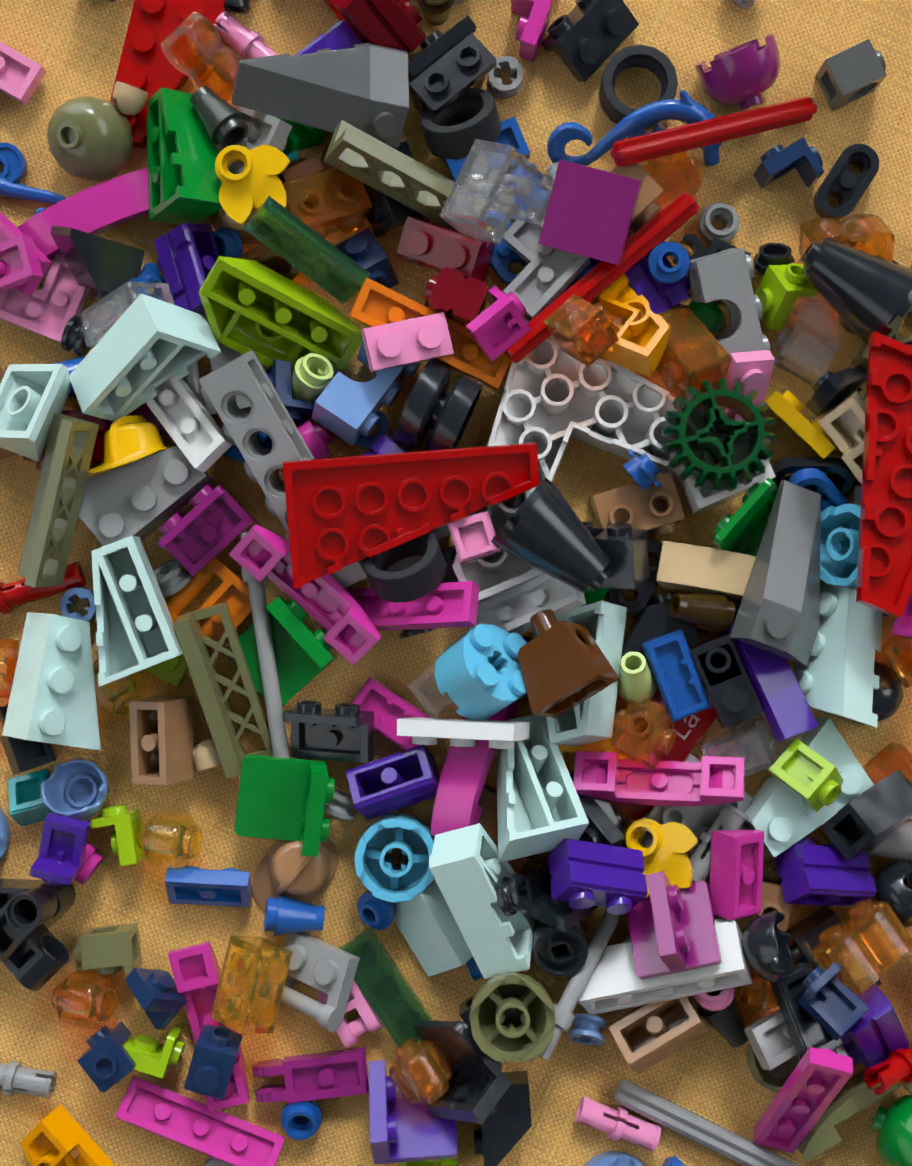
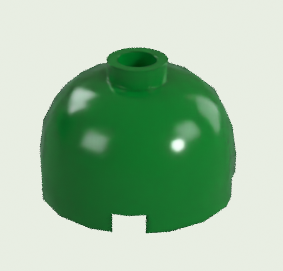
(894, 1132)

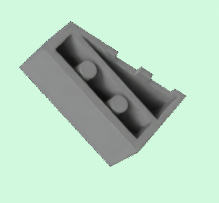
(140, 495)

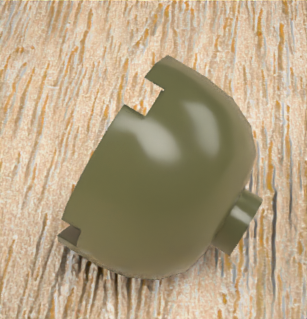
(89, 138)
(512, 1017)

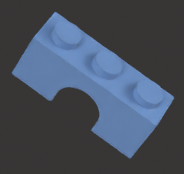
(351, 406)

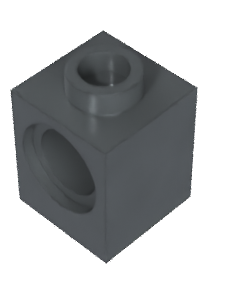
(851, 74)

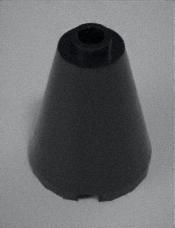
(858, 285)
(554, 540)

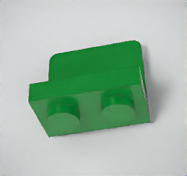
(745, 529)
(297, 648)
(284, 801)

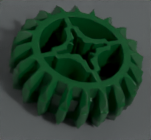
(715, 418)

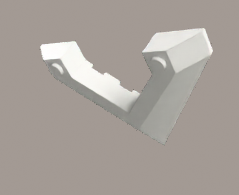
(602, 405)

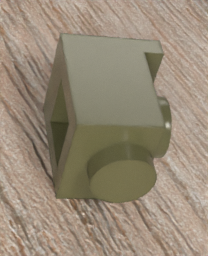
(109, 949)

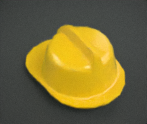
(128, 441)

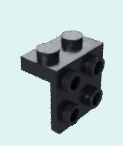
(474, 1078)

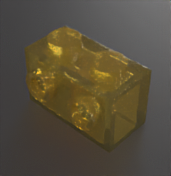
(251, 984)

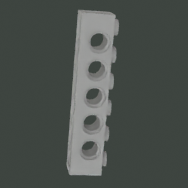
(267, 415)

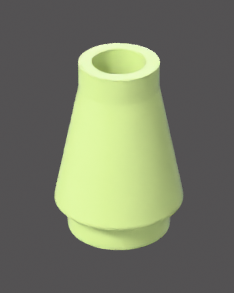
(311, 377)
(636, 679)

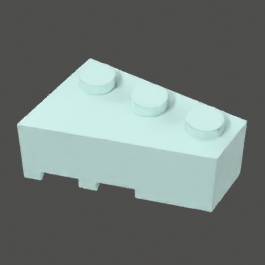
(140, 354)
(130, 612)
(842, 660)
(54, 684)
(594, 717)
(535, 796)
(785, 814)
(467, 876)

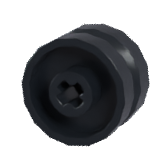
(433, 409)

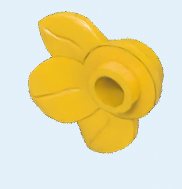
(254, 184)
(667, 850)

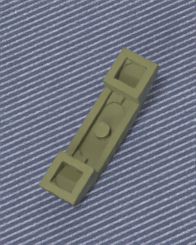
(849, 1101)

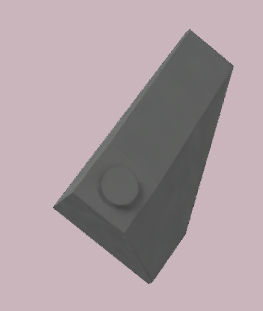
(322, 88)
(783, 588)

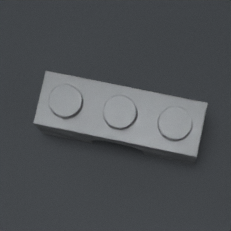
(728, 278)

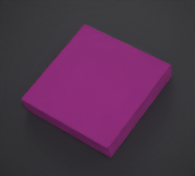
(590, 212)

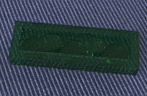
(306, 250)
(386, 987)

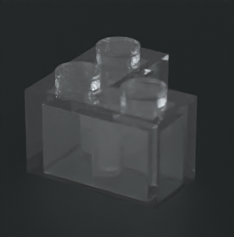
(494, 189)

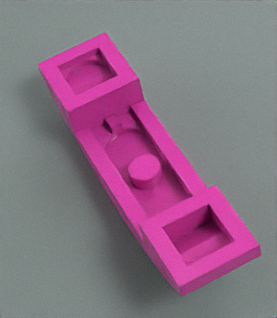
(91, 210)
(324, 598)
(464, 780)
(671, 783)
(198, 977)

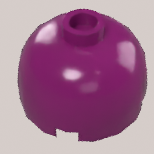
(741, 73)

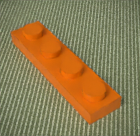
(381, 306)

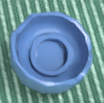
(75, 789)

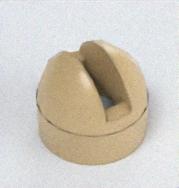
(128, 98)
(205, 755)

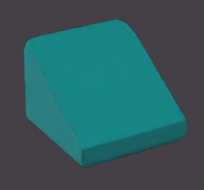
(26, 798)

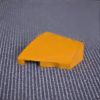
(639, 330)
(62, 1142)

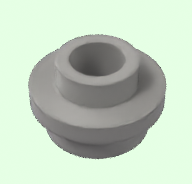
(726, 214)

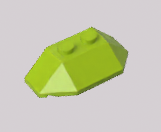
(274, 315)

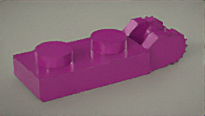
(315, 1076)

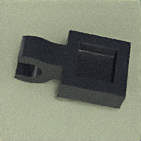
(22, 753)

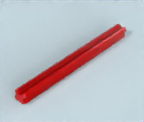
(712, 131)
(606, 273)

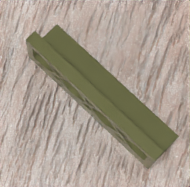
(389, 171)
(57, 501)
(210, 692)

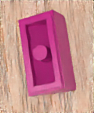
(736, 873)

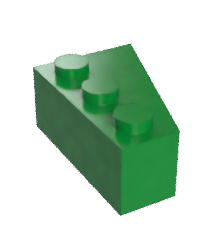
(180, 161)

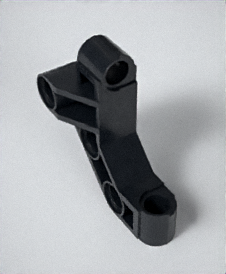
(25, 939)

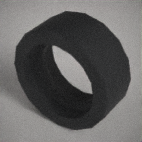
(635, 56)
(460, 123)
(410, 582)

